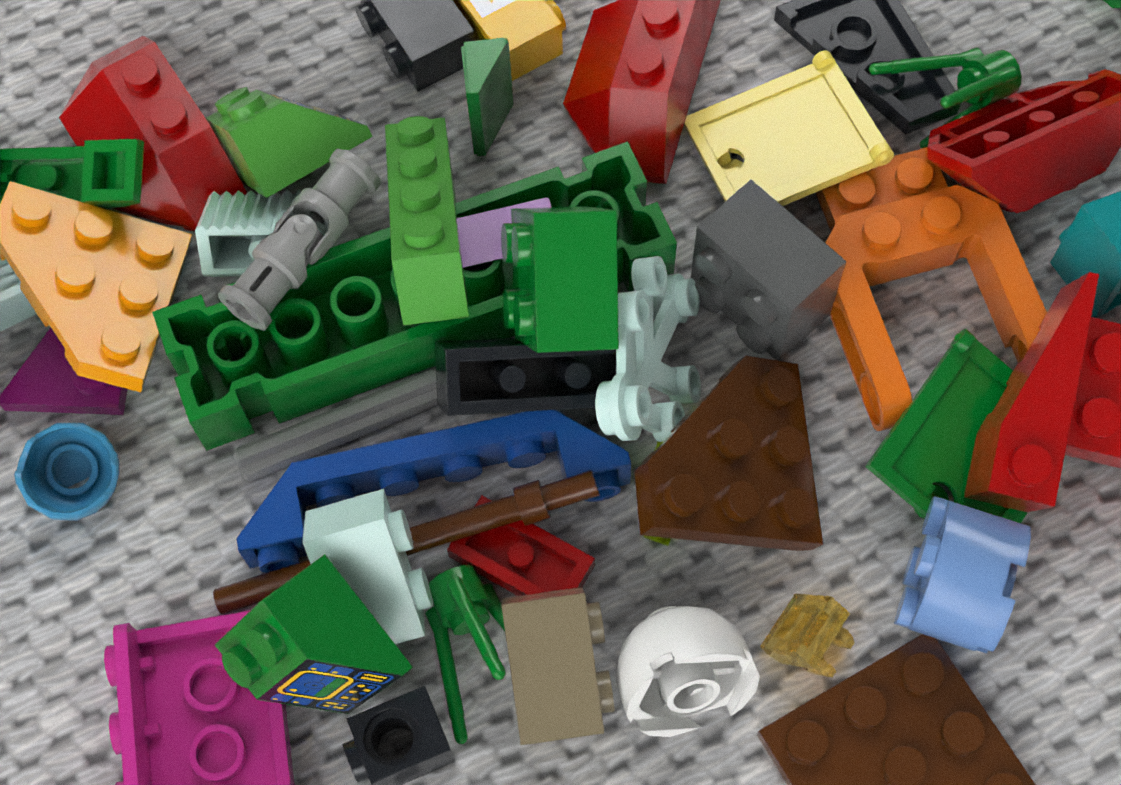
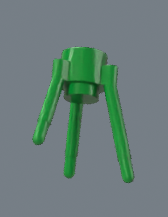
(980, 83)
(463, 606)

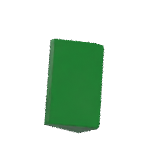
(487, 89)

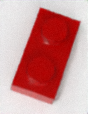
(523, 558)

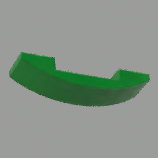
(97, 173)

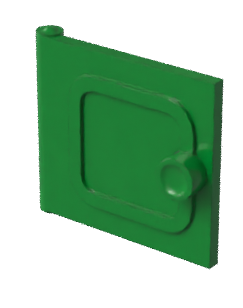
(940, 428)

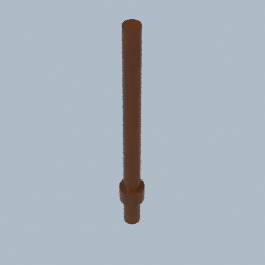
(529, 503)

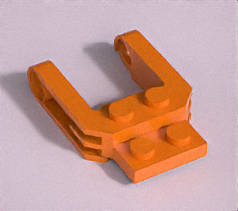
(908, 223)

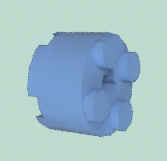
(963, 576)

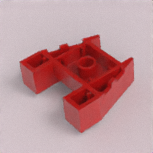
(1054, 406)

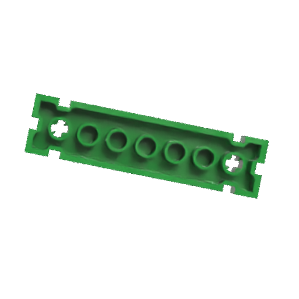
(346, 322)

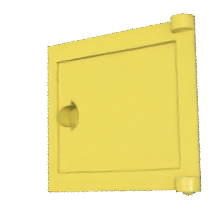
(791, 133)

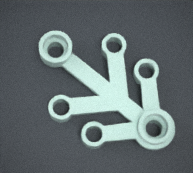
(625, 402)

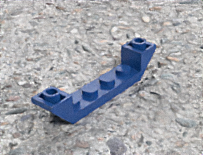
(458, 453)

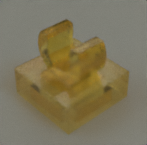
(807, 631)

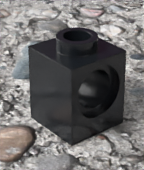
(409, 712)

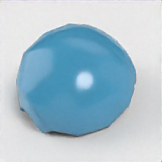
(61, 459)

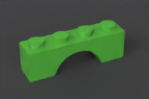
(424, 222)

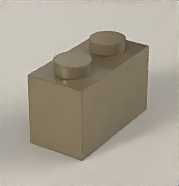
(554, 665)

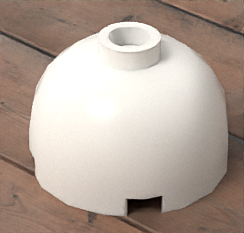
(681, 666)

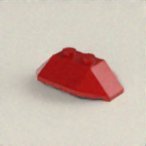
(640, 77)
(141, 98)
(1034, 141)

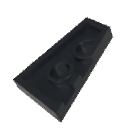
(867, 34)

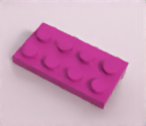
(184, 713)

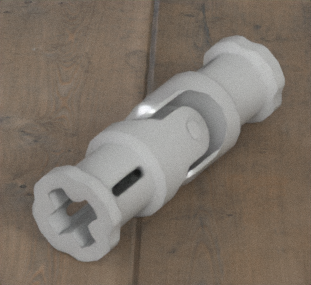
(296, 241)

